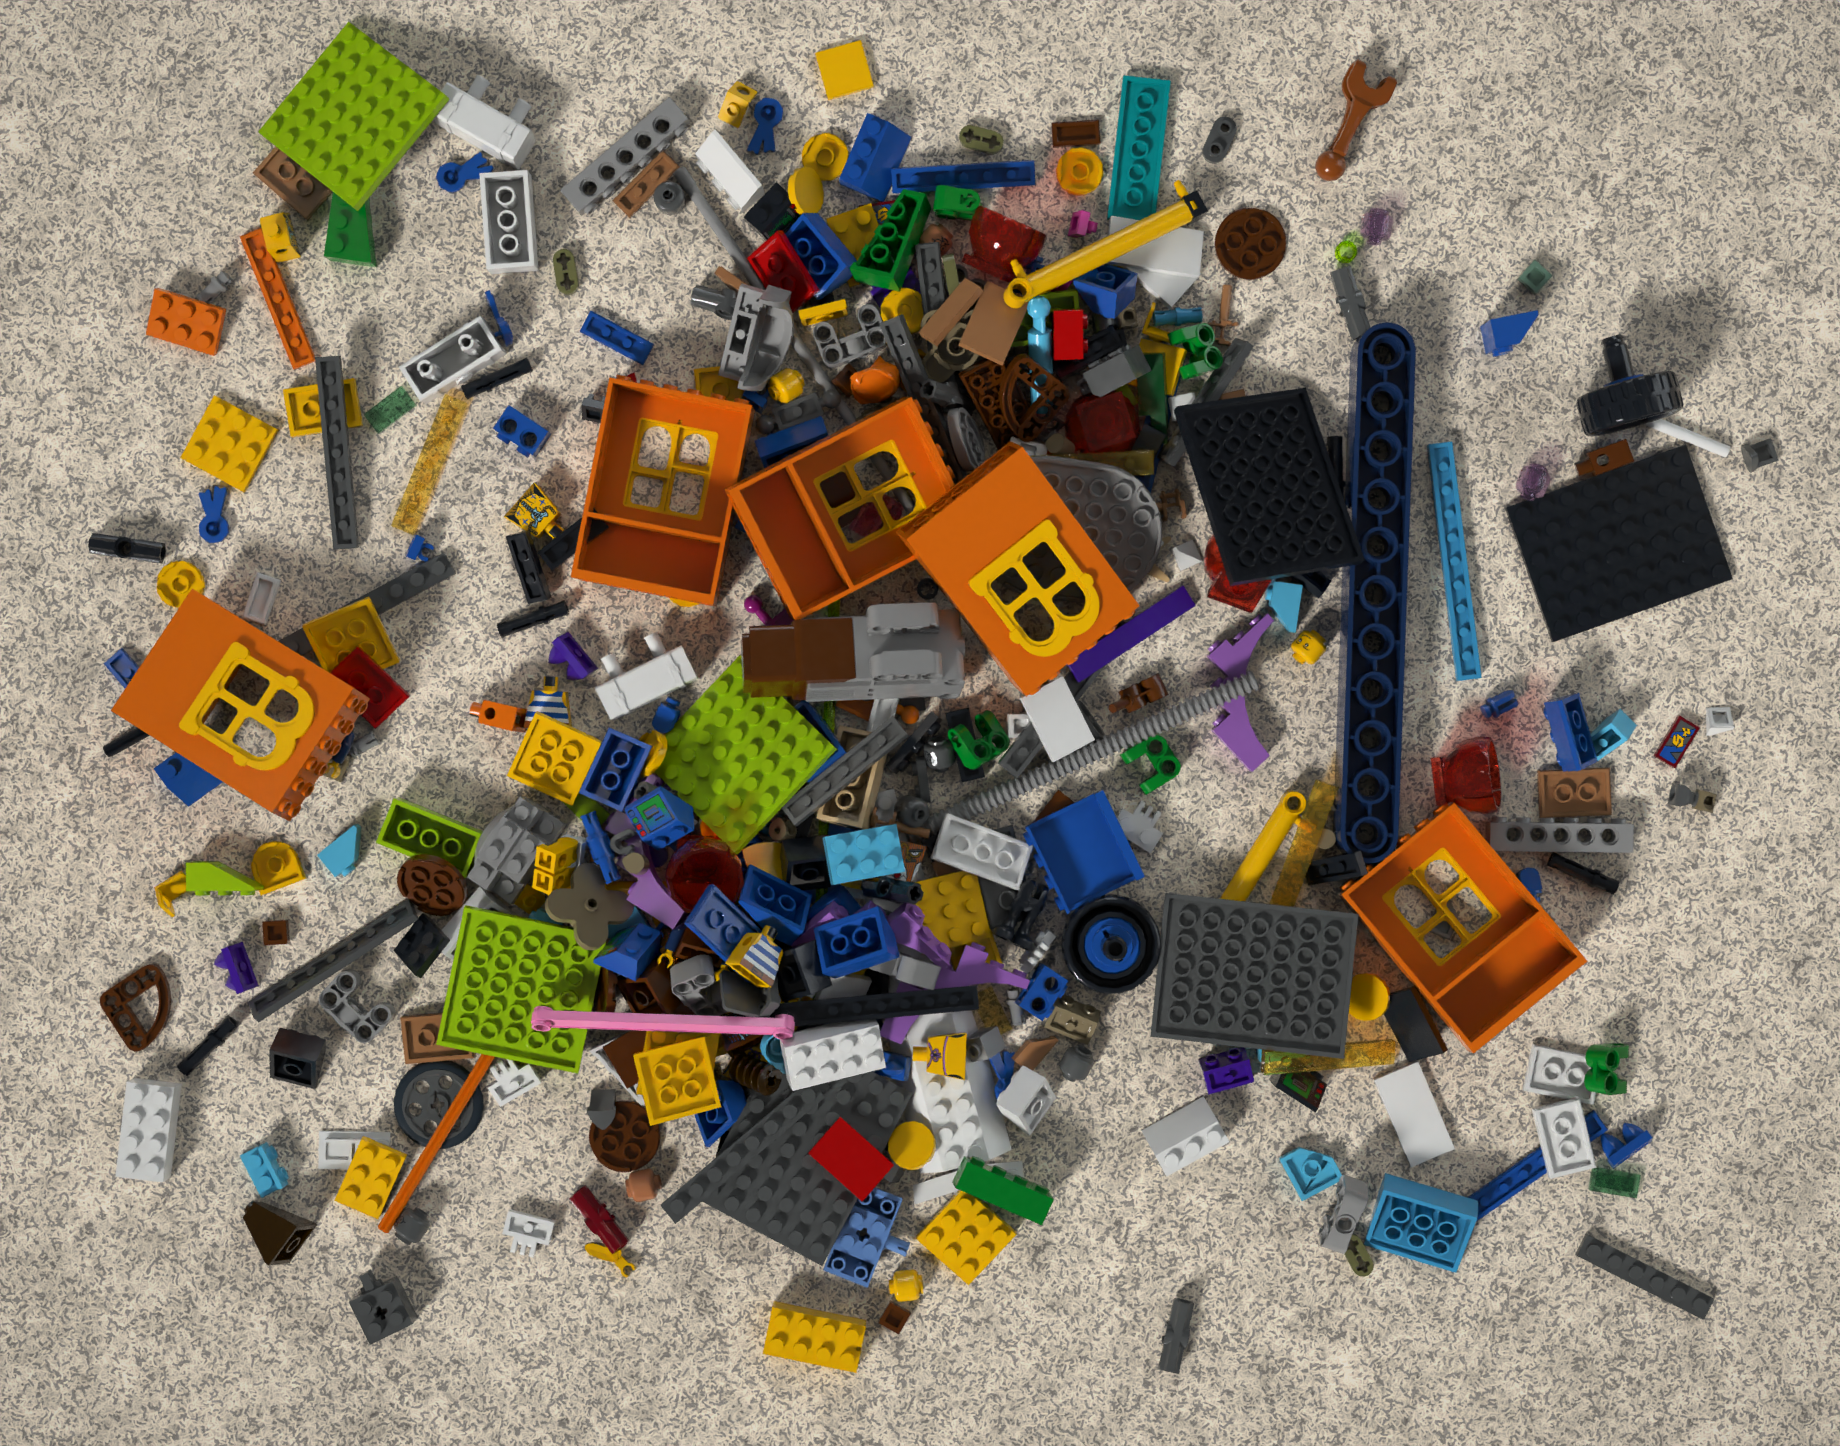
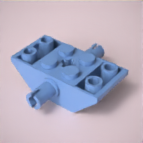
(855, 1255)

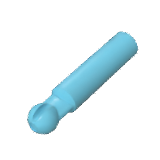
(1040, 344)

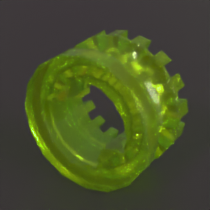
(1346, 244)

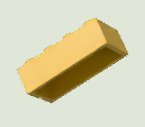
(814, 1336)

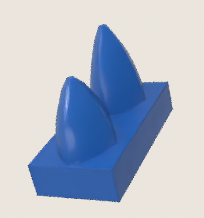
(896, 1066)
(1617, 1151)

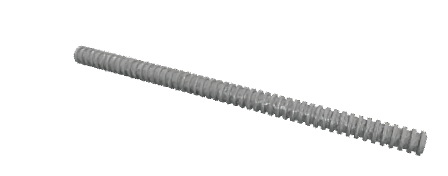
(1094, 752)

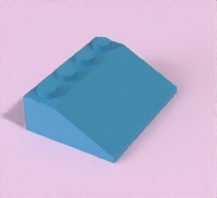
(1421, 1222)

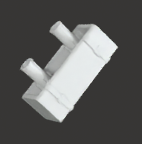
(485, 126)
(452, 360)
(646, 682)

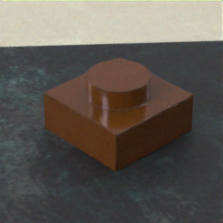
(843, 381)
(276, 932)
(894, 1317)

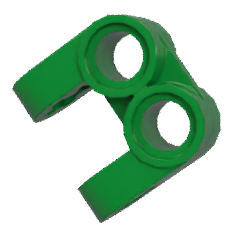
(955, 202)
(1199, 341)
(966, 745)
(1156, 759)
(1603, 1061)

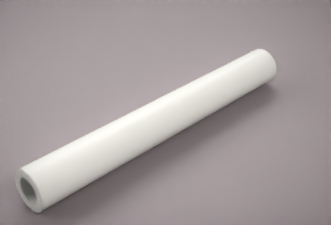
(1690, 437)

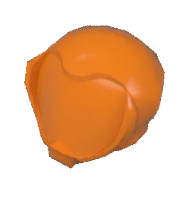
(876, 382)

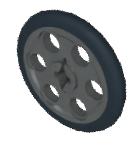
(407, 1094)

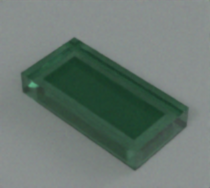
(390, 410)
(1614, 1182)

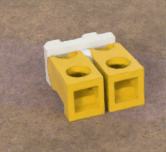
(557, 863)

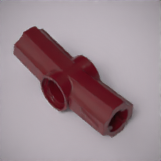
(599, 1219)

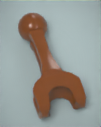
(1360, 99)

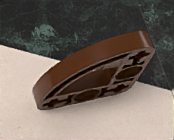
(1046, 391)
(124, 998)

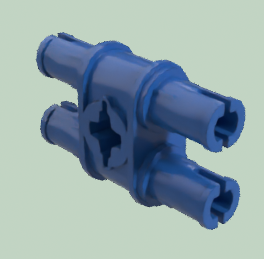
(600, 847)

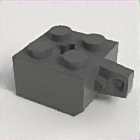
(1114, 371)
(382, 1295)

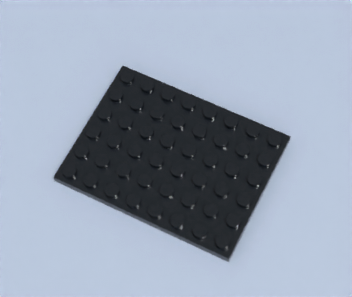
(1268, 486)
(1619, 543)

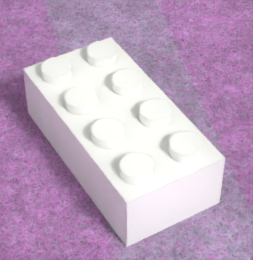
(509, 222)
(832, 1052)
(148, 1130)

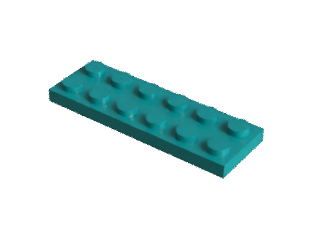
(1138, 147)

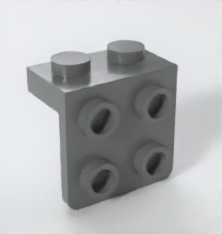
(747, 998)

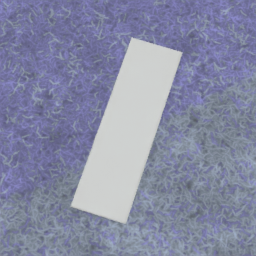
(934, 1188)

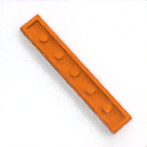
(278, 300)

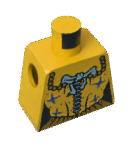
(279, 235)
(535, 513)

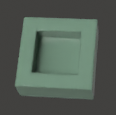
(1534, 277)

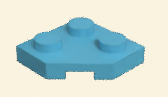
(1310, 1171)

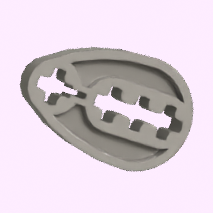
(965, 439)

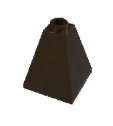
(276, 1231)

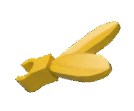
(603, 1253)

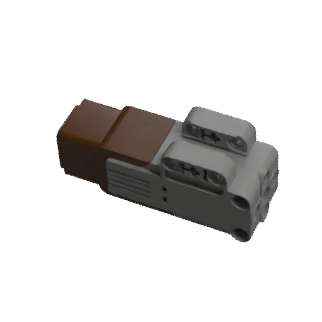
(882, 655)

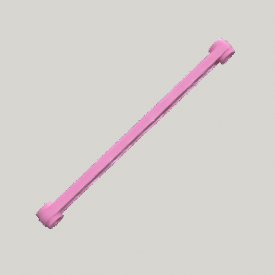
(780, 1027)

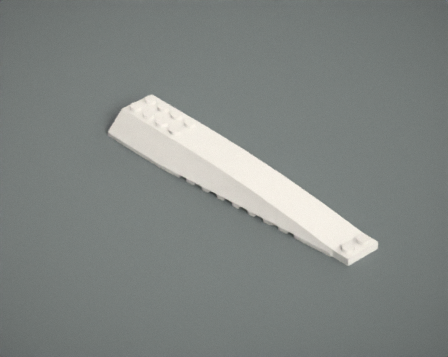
(955, 1110)

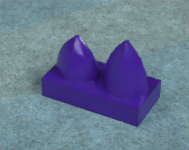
(567, 649)
(239, 967)

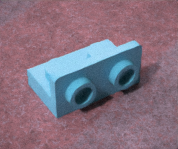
(264, 1169)

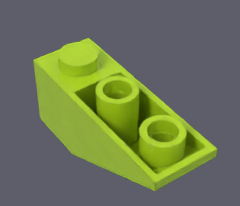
(216, 876)

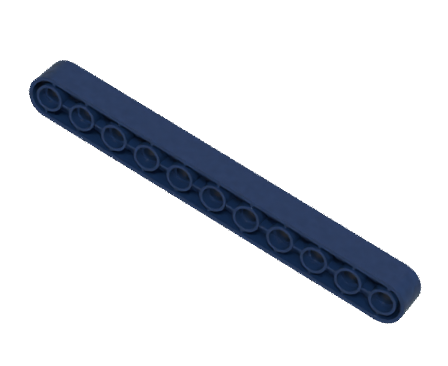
(1388, 572)

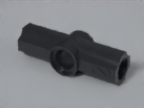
(140, 549)
(892, 890)

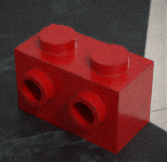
(1068, 334)

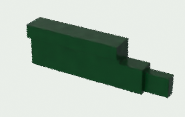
(1153, 393)

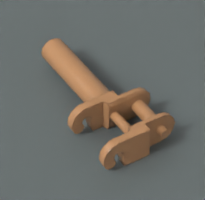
(1224, 315)
(1163, 505)
(919, 831)

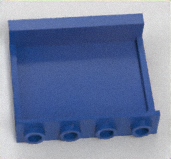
(1083, 851)

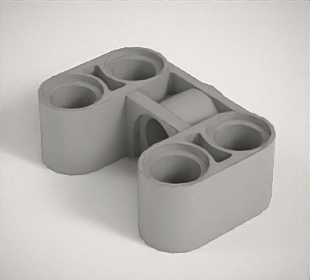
(852, 346)
(910, 971)
(695, 986)
(348, 1013)
(1351, 1203)

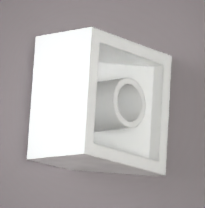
(1026, 1099)

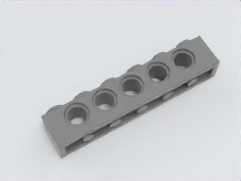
(667, 113)
(1620, 841)

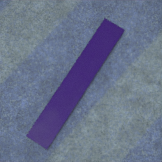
(1132, 633)

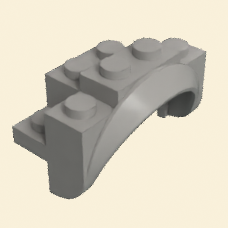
(759, 328)
(510, 847)

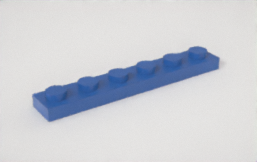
(964, 176)

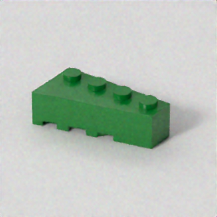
(350, 234)
(892, 248)
(1003, 1189)

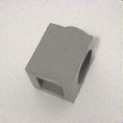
(984, 1044)

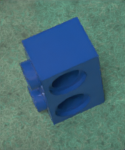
(524, 427)
(1037, 989)

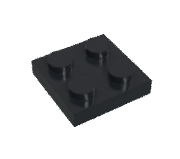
(421, 945)

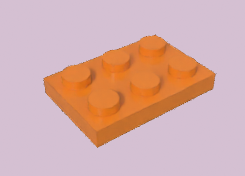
(185, 321)

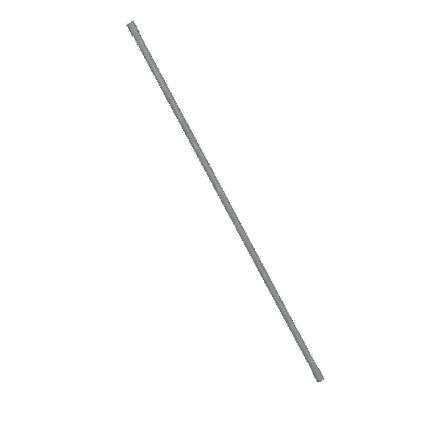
(690, 187)

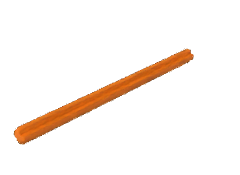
(435, 1143)

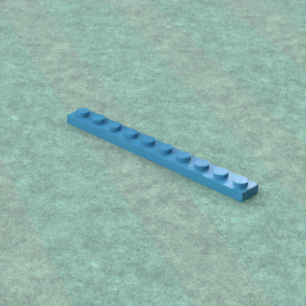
(1454, 561)

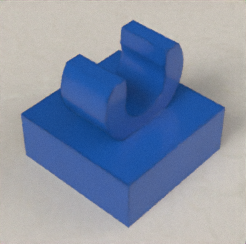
(758, 401)
(416, 548)

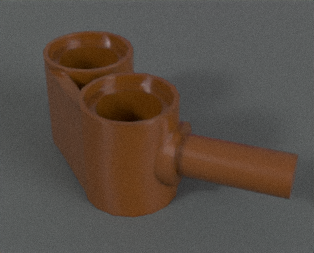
(1140, 694)

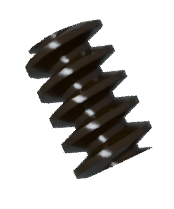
(755, 1074)

